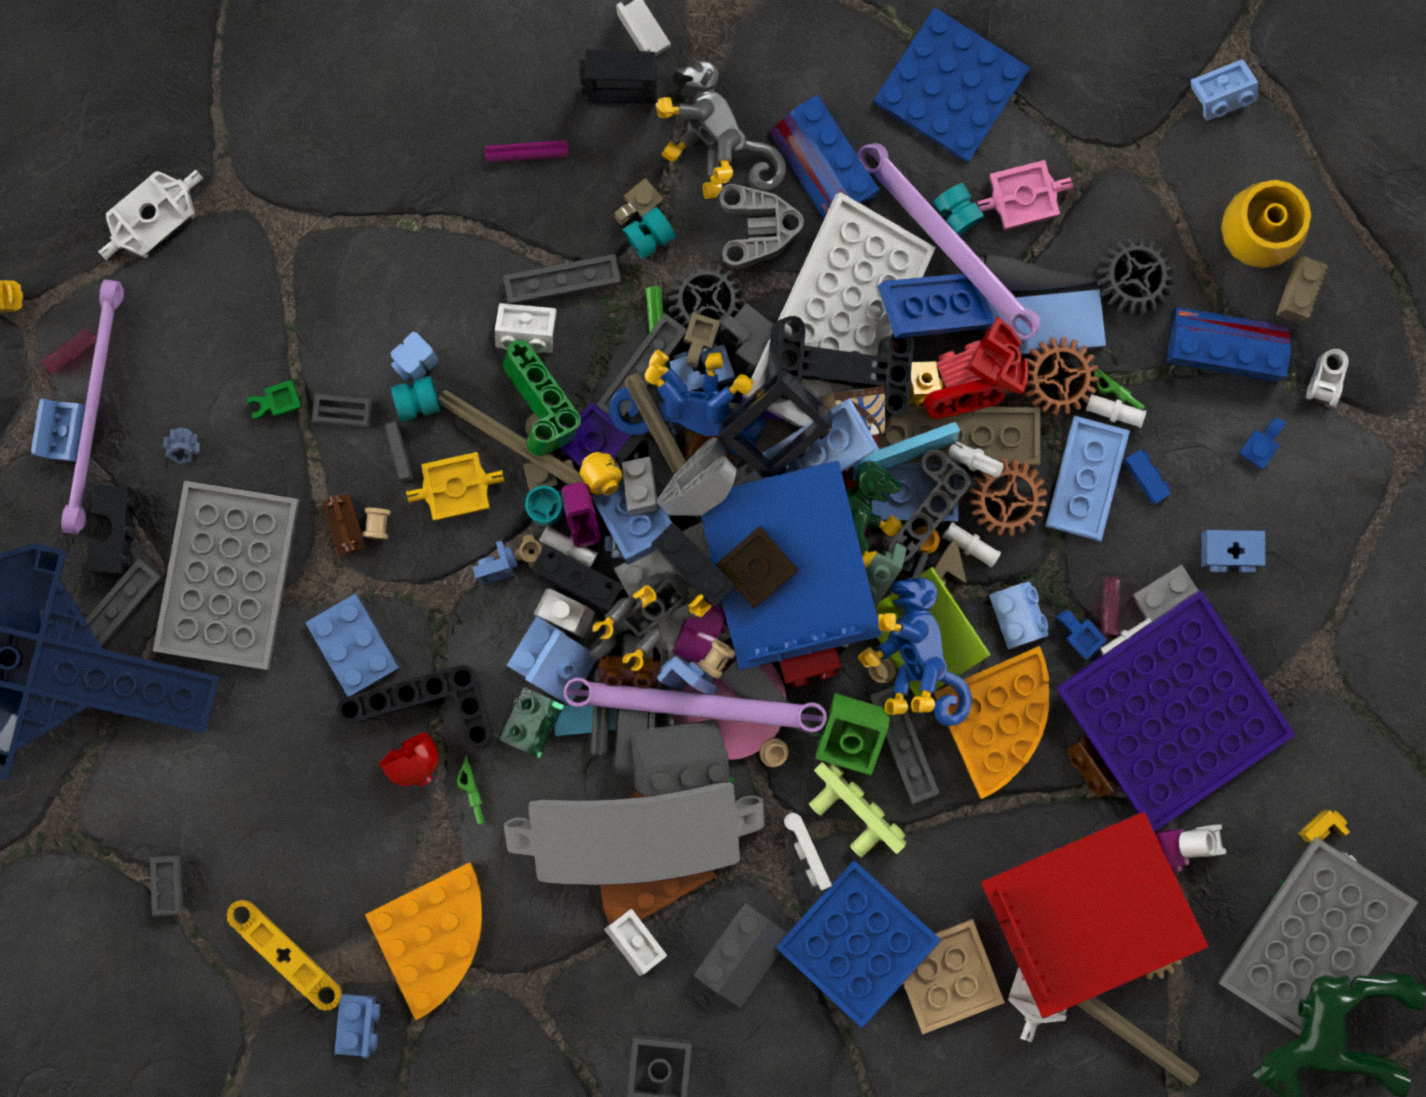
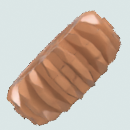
(1063, 388)
(1005, 510)

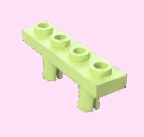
(871, 814)

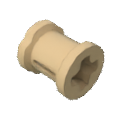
(376, 523)
(716, 658)

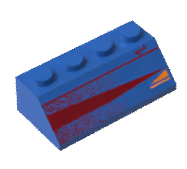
(822, 156)
(1229, 345)

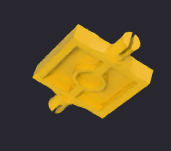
(455, 486)

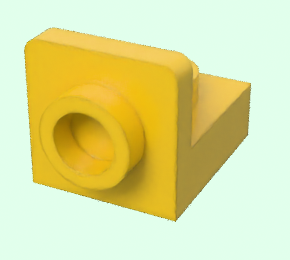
(1320, 824)

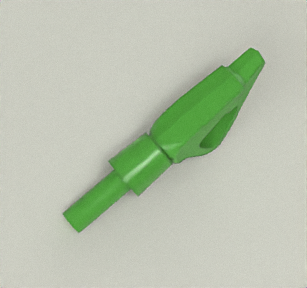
(1113, 387)
(473, 795)

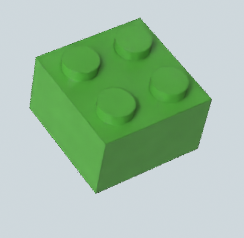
(853, 734)

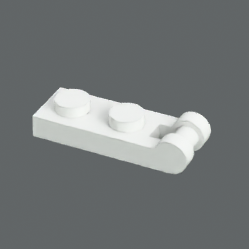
(807, 850)

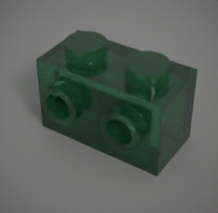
(531, 722)

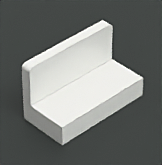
(642, 27)
(635, 942)

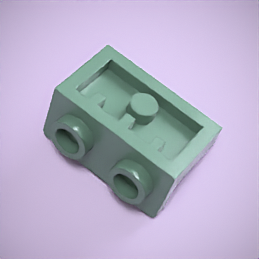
(884, 570)

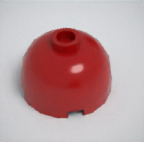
(412, 762)

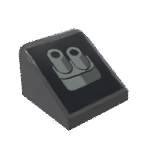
(914, 566)

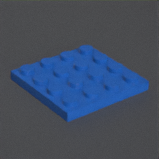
(951, 85)
(858, 944)

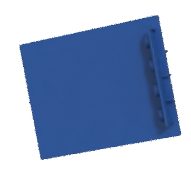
(829, 595)

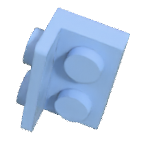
(1225, 89)
(531, 646)

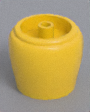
(1266, 223)

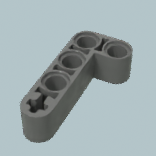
(941, 491)

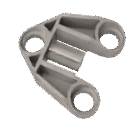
(756, 203)
(699, 482)

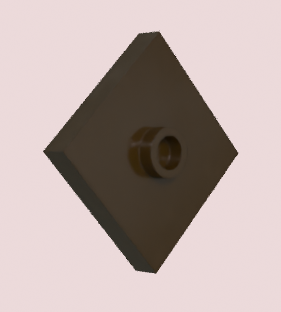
(757, 567)

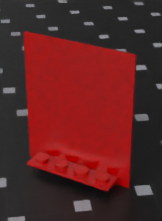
(1094, 915)

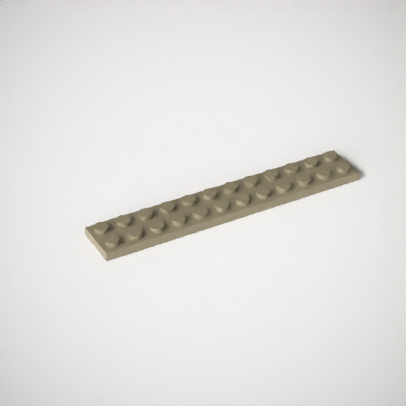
(995, 430)

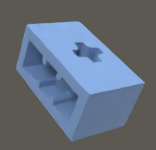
(1248, 543)

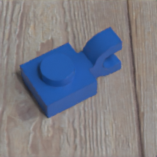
(1260, 446)
(1083, 637)

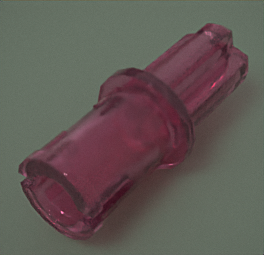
(69, 350)
(1110, 607)

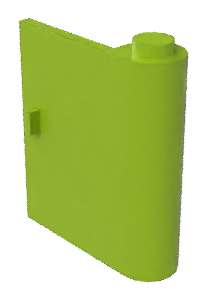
(960, 642)

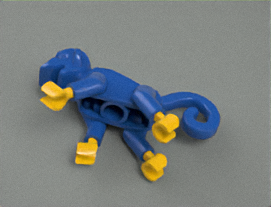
(691, 409)
(920, 646)

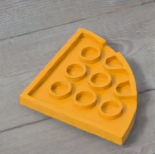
(1003, 720)
(431, 937)

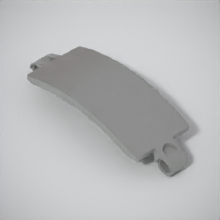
(635, 836)

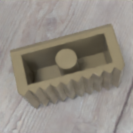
(1301, 289)

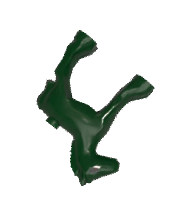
(1325, 1036)

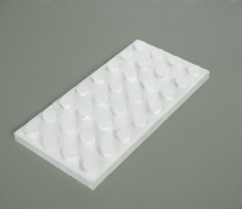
(840, 292)

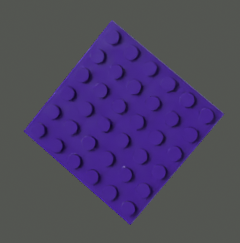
(1175, 710)

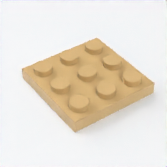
(953, 980)

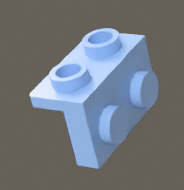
(1019, 614)

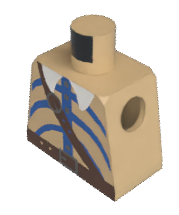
(868, 403)

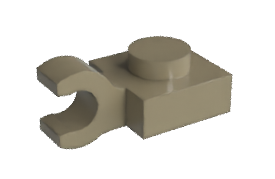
(639, 201)
(700, 334)
(538, 476)

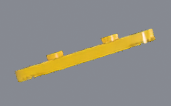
(268, 938)

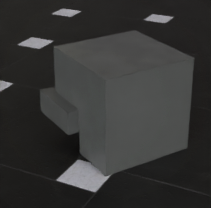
(745, 338)

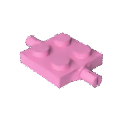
(1024, 195)

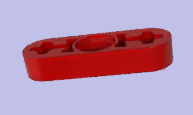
(944, 402)

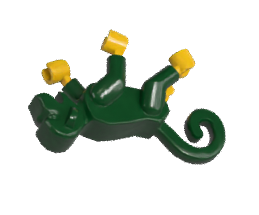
(871, 484)

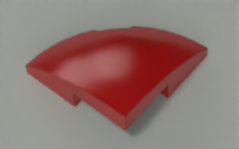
(999, 358)

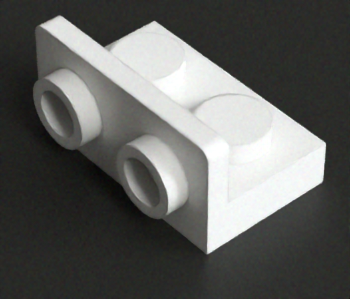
(526, 324)

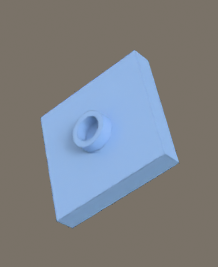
(558, 663)

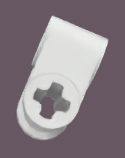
(1328, 383)
(1202, 842)

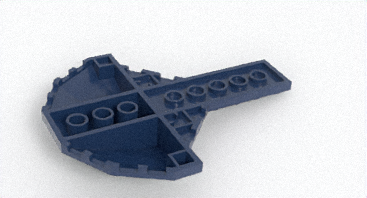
(59, 668)

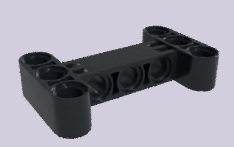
(843, 366)

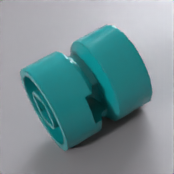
(958, 209)
(659, 233)
(415, 398)
(544, 506)

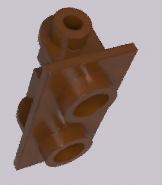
(344, 524)
(615, 672)
(1084, 758)

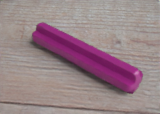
(526, 151)

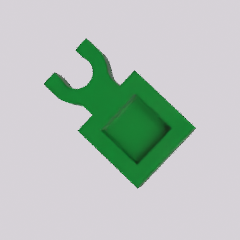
(279, 399)

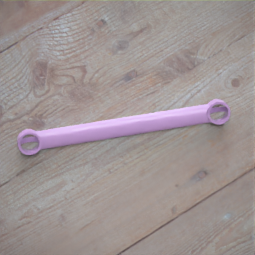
(949, 241)
(74, 515)
(695, 704)

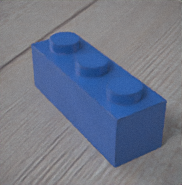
(1147, 476)

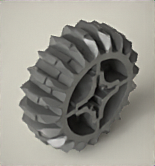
(1139, 286)
(698, 292)

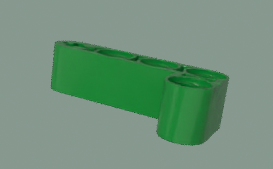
(523, 364)

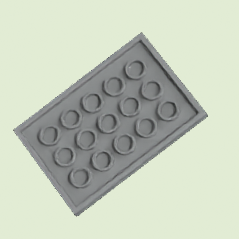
(226, 575)
(1322, 922)

